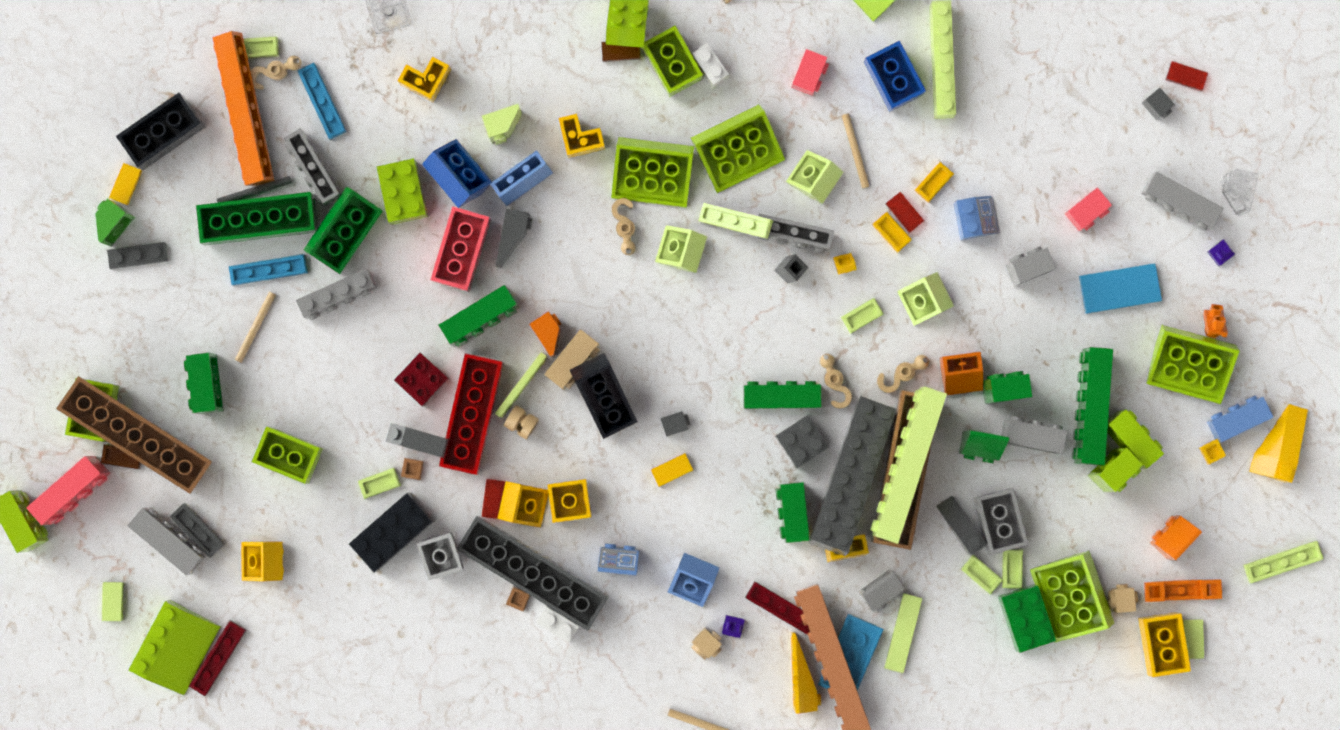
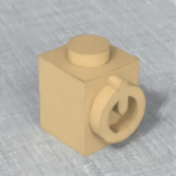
(1122, 598)
(707, 644)

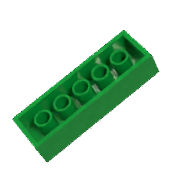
(257, 218)
(1093, 406)

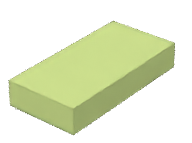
(261, 47)
(862, 315)
(379, 483)
(1012, 568)
(981, 574)
(112, 601)
(1194, 638)

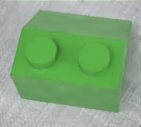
(111, 221)

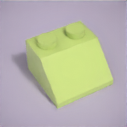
(502, 123)
(815, 176)
(681, 248)
(925, 298)

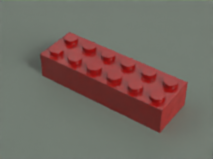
(471, 413)

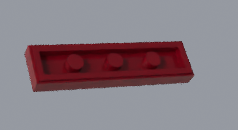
(777, 606)
(217, 658)

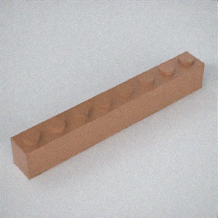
(832, 658)

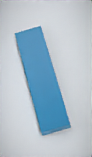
(321, 101)
(268, 269)

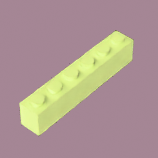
(942, 59)

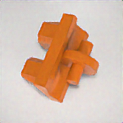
(1215, 321)

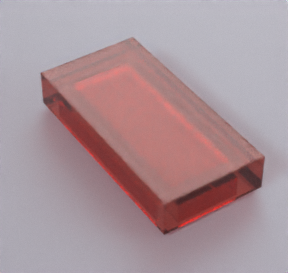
(1186, 76)
(904, 212)
(492, 498)

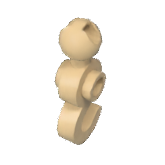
(275, 70)
(625, 227)
(903, 372)
(834, 380)

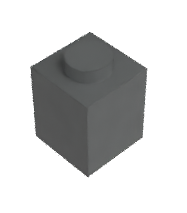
(1158, 104)
(791, 268)
(675, 423)

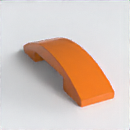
(1183, 590)

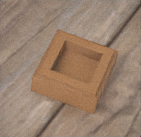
(412, 469)
(518, 599)

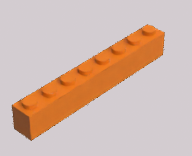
(243, 108)

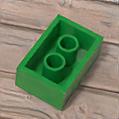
(203, 383)
(1008, 388)
(792, 512)
(1027, 618)

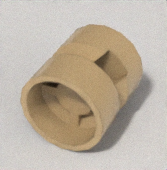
(521, 422)

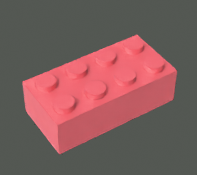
(460, 249)
(69, 490)

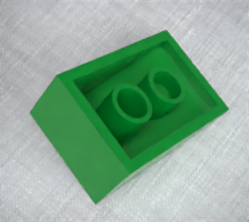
(982, 445)

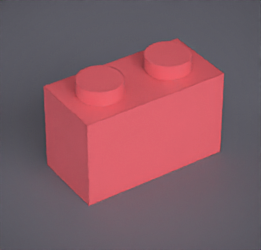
(809, 72)
(1088, 209)

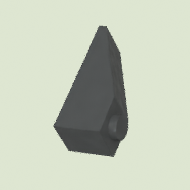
(513, 232)
(417, 440)
(961, 526)

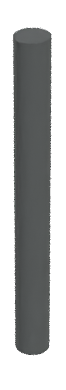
(256, 190)

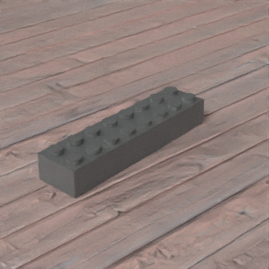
(852, 476)
(532, 572)

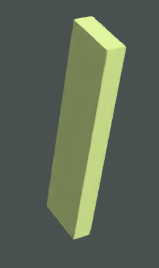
(735, 220)
(521, 385)
(1283, 562)
(903, 633)

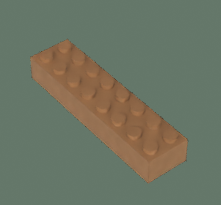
(133, 435)
(906, 539)

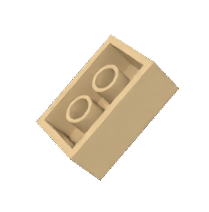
(578, 351)

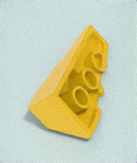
(1280, 450)
(804, 690)

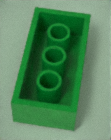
(343, 230)
(479, 316)

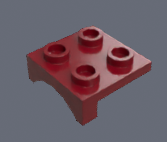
(421, 379)

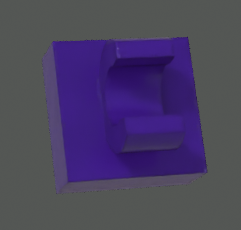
(1221, 252)
(733, 626)

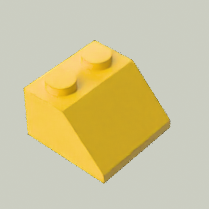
(523, 504)
(262, 561)

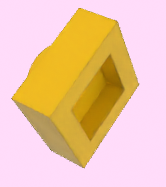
(844, 263)
(1212, 451)

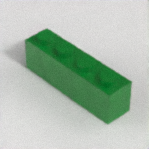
(781, 396)

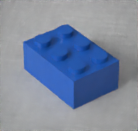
(894, 76)
(457, 173)

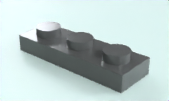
(137, 255)
(197, 530)

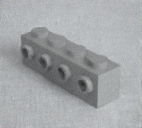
(314, 169)
(1182, 201)
(799, 234)
(335, 294)
(166, 541)

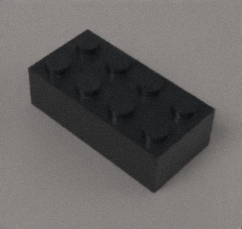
(160, 131)
(603, 395)
(391, 532)

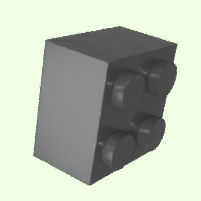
(802, 441)

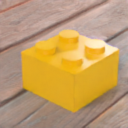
(569, 500)

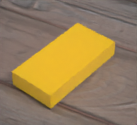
(934, 182)
(125, 184)
(891, 232)
(672, 470)

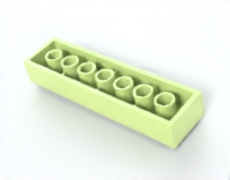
(909, 464)

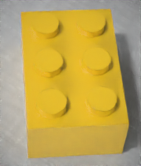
(1164, 644)

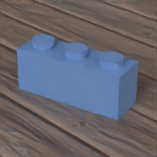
(521, 178)
(1239, 418)

